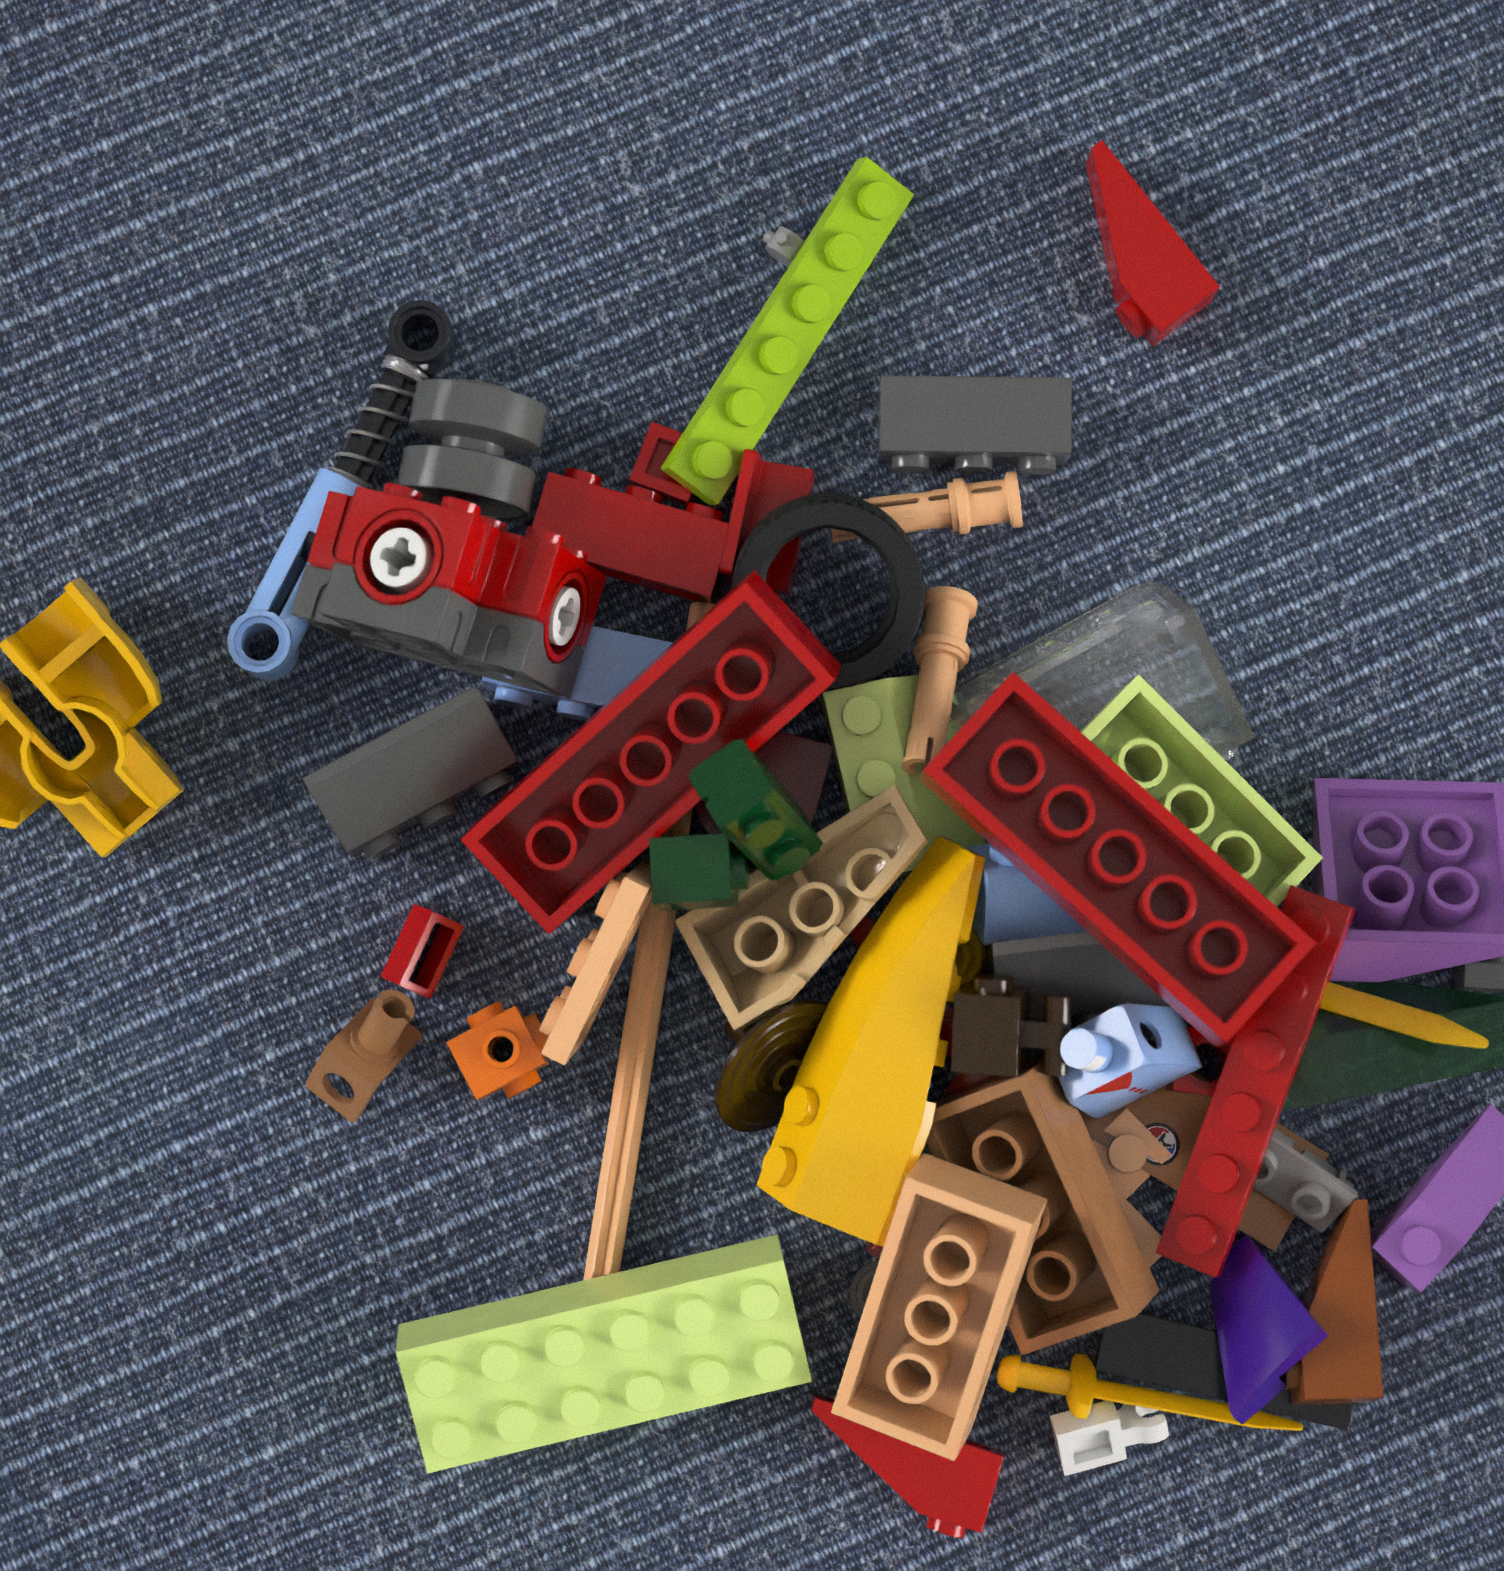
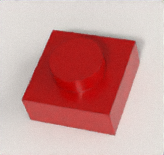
(647, 471)

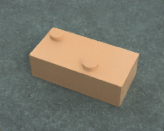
(938, 1305)

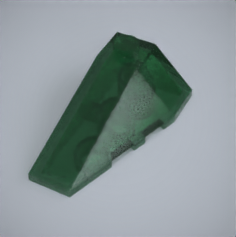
(1362, 1059)

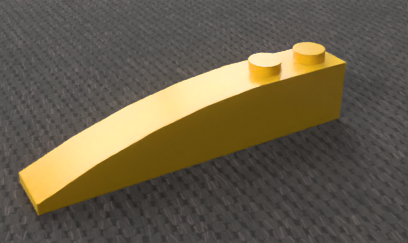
(865, 1080)

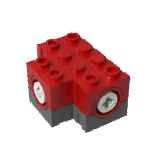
(450, 588)

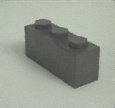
(974, 423)

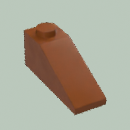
(1344, 1303)

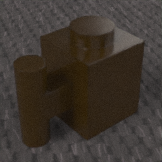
(996, 1030)

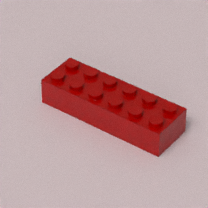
(628, 766)
(1116, 860)

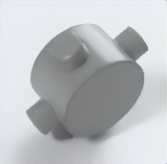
(783, 245)

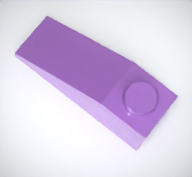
(1444, 1205)

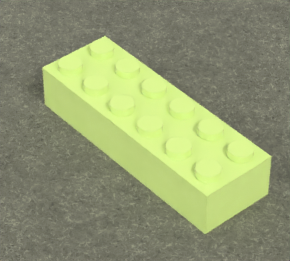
(601, 1353)

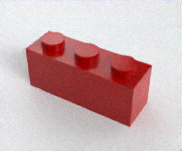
(636, 535)

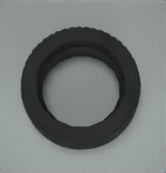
(889, 541)

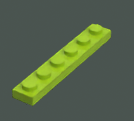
(787, 331)

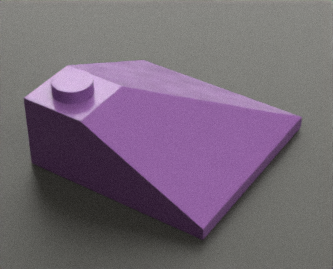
(1416, 867)

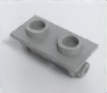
(1303, 1183)

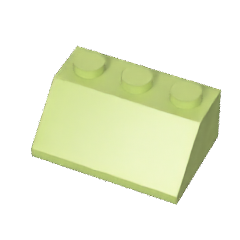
(870, 739)

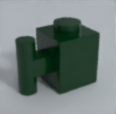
(696, 872)

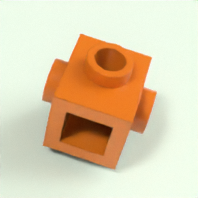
(476, 1051)

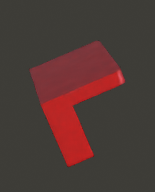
(758, 492)

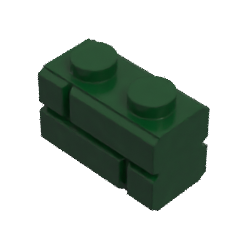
(755, 810)

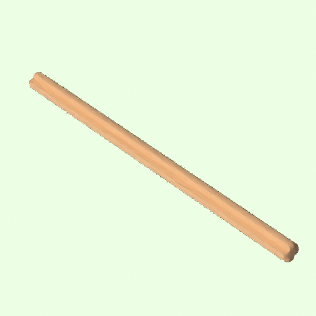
(633, 1071)

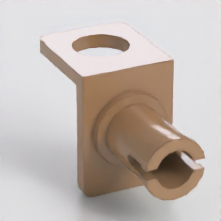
(366, 1052)

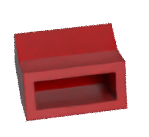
(410, 946)

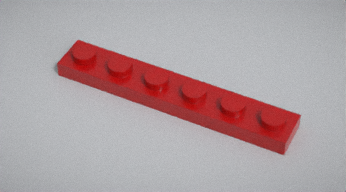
(1252, 1095)

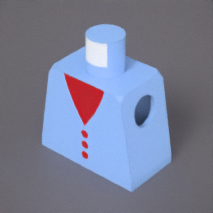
(1116, 1065)

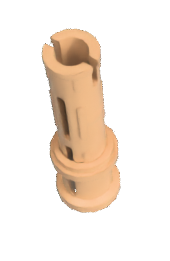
(957, 506)
(940, 654)

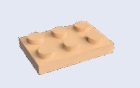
(597, 963)

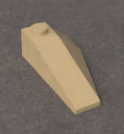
(789, 927)

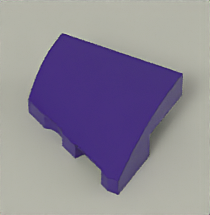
(1258, 1328)

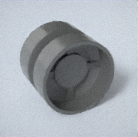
(475, 429)

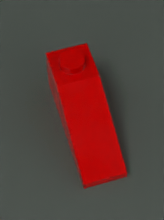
(1147, 262)
(947, 1491)

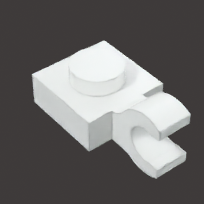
(1103, 1435)

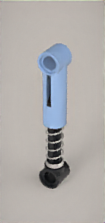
(353, 469)

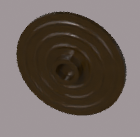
(765, 1065)

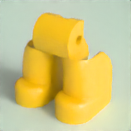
(104, 689)

